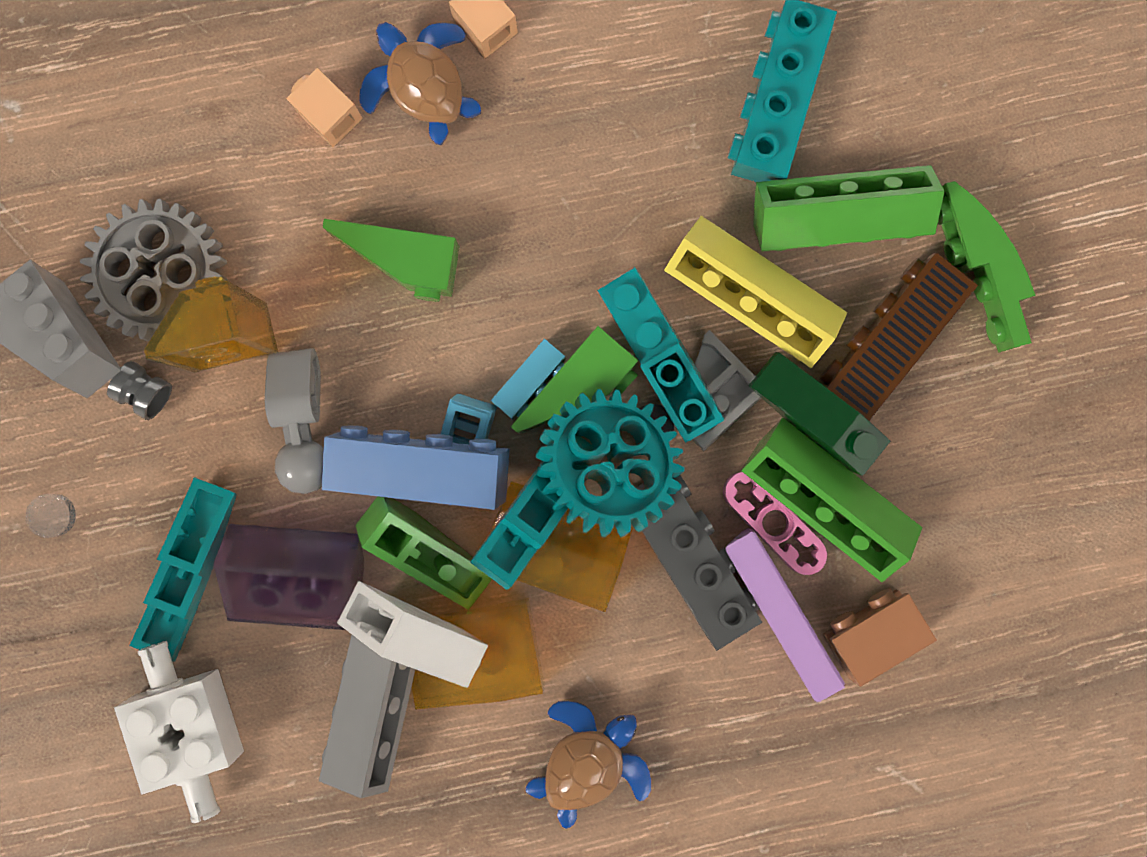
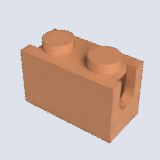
(878, 635)

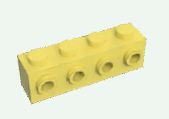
(756, 292)

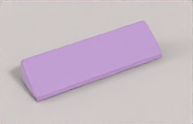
(784, 615)

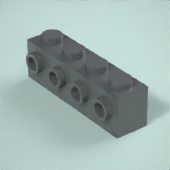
(701, 571)

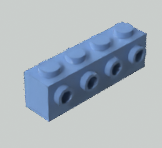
(416, 468)

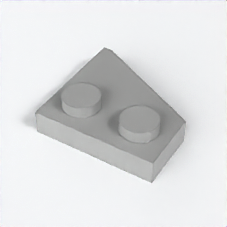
(728, 384)

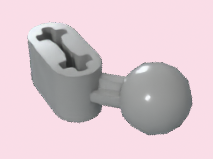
(293, 403)

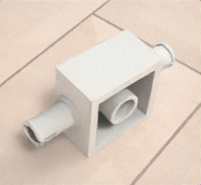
(152, 734)

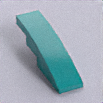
(185, 566)

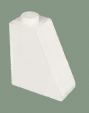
(411, 635)

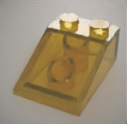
(508, 668)

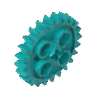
(620, 500)

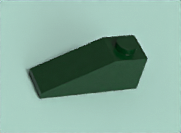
(819, 414)

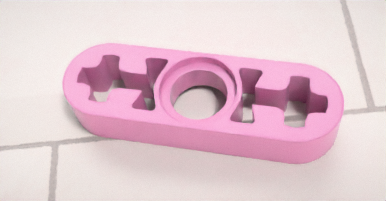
(789, 553)

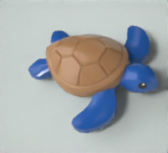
(420, 77)
(589, 763)

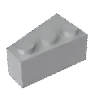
(52, 331)

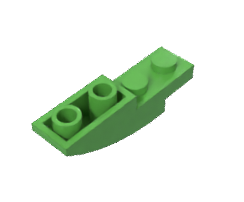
(982, 246)

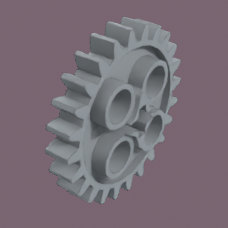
(132, 239)

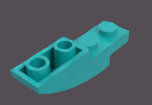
(661, 355)
(522, 529)

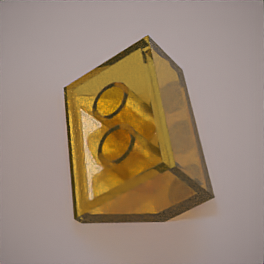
(212, 328)
(572, 561)

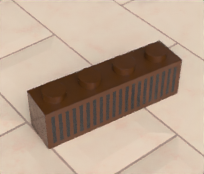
(899, 334)

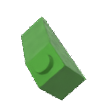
(411, 258)
(594, 366)
(420, 551)

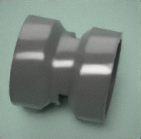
(140, 390)

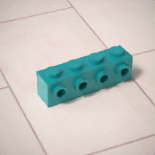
(783, 91)

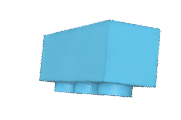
(529, 379)

